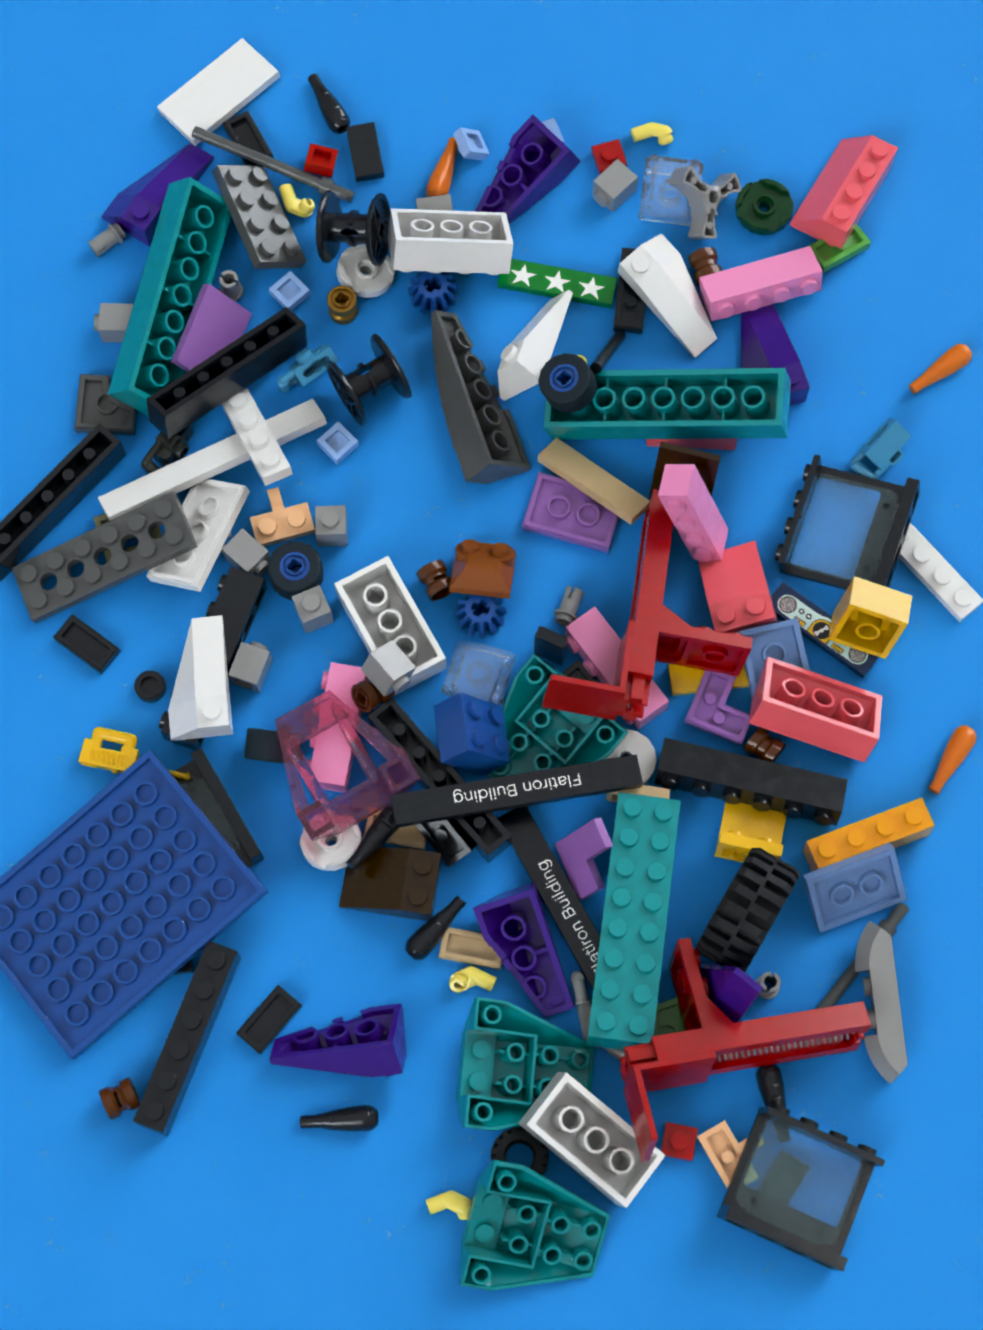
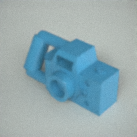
(306, 367)
(881, 449)

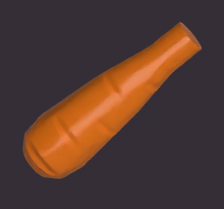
(441, 177)
(947, 364)
(955, 752)

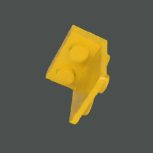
(749, 828)

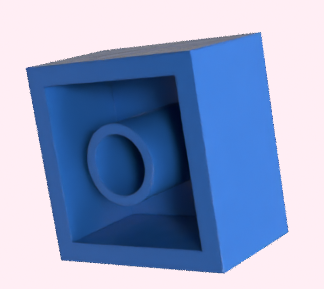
(471, 734)

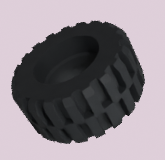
(747, 910)

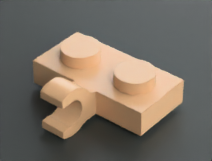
(282, 522)
(722, 1150)

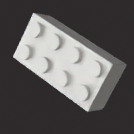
(450, 241)
(386, 612)
(590, 1139)

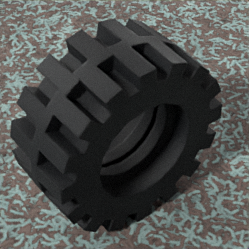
(520, 1135)

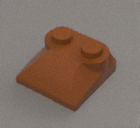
(483, 569)

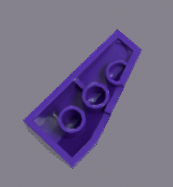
(529, 170)
(140, 204)
(768, 346)
(523, 940)
(730, 989)
(360, 1047)

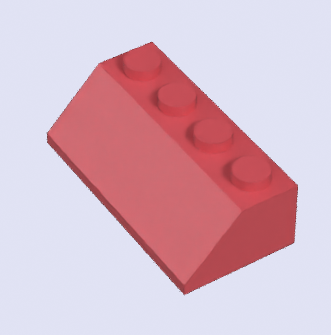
(844, 189)
(816, 710)

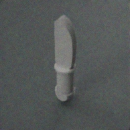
(581, 996)

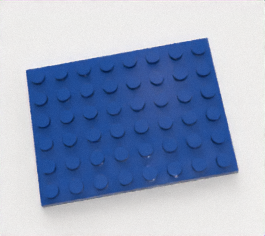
(117, 903)

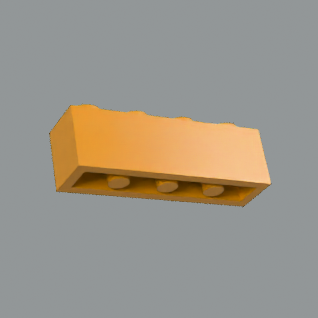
(896, 825)

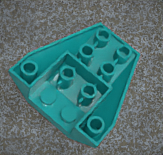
(546, 736)
(510, 1061)
(527, 1231)

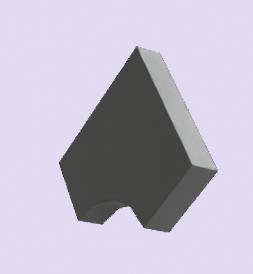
(98, 407)

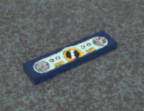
(816, 626)

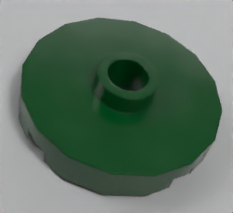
(764, 194)

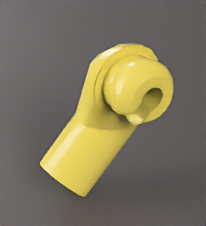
(653, 129)
(293, 205)
(471, 977)
(450, 1200)

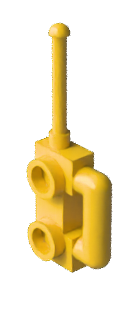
(97, 757)

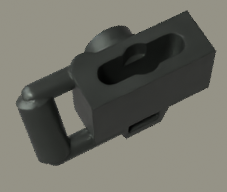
(167, 450)

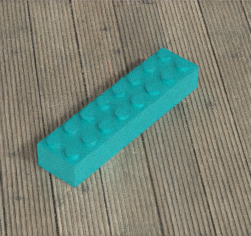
(177, 266)
(680, 405)
(633, 922)

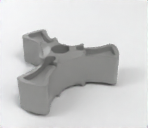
(703, 198)

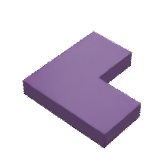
(710, 712)
(578, 855)

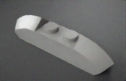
(887, 1046)

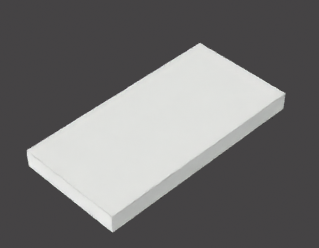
(219, 90)
(211, 513)

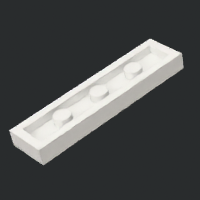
(257, 437)
(938, 575)

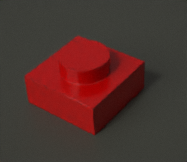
(606, 154)
(321, 160)
(679, 1141)

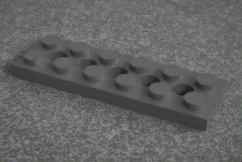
(121, 566)

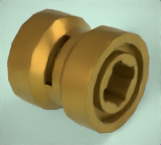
(343, 311)

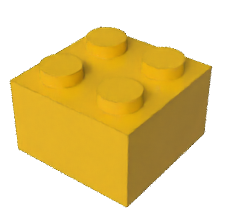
(870, 617)

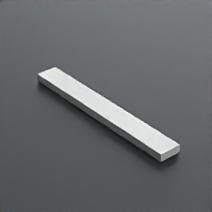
(207, 462)

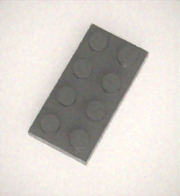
(259, 216)

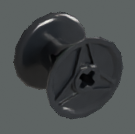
(352, 228)
(357, 387)

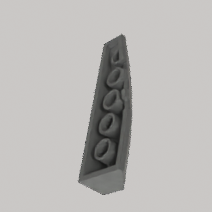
(477, 424)

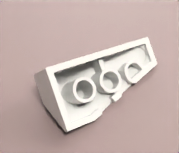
(665, 286)
(532, 348)
(201, 689)

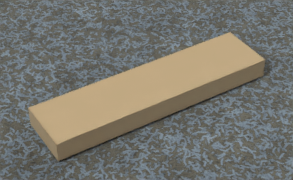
(593, 481)

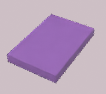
(211, 327)
(568, 514)

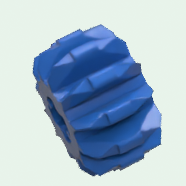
(433, 291)
(486, 621)

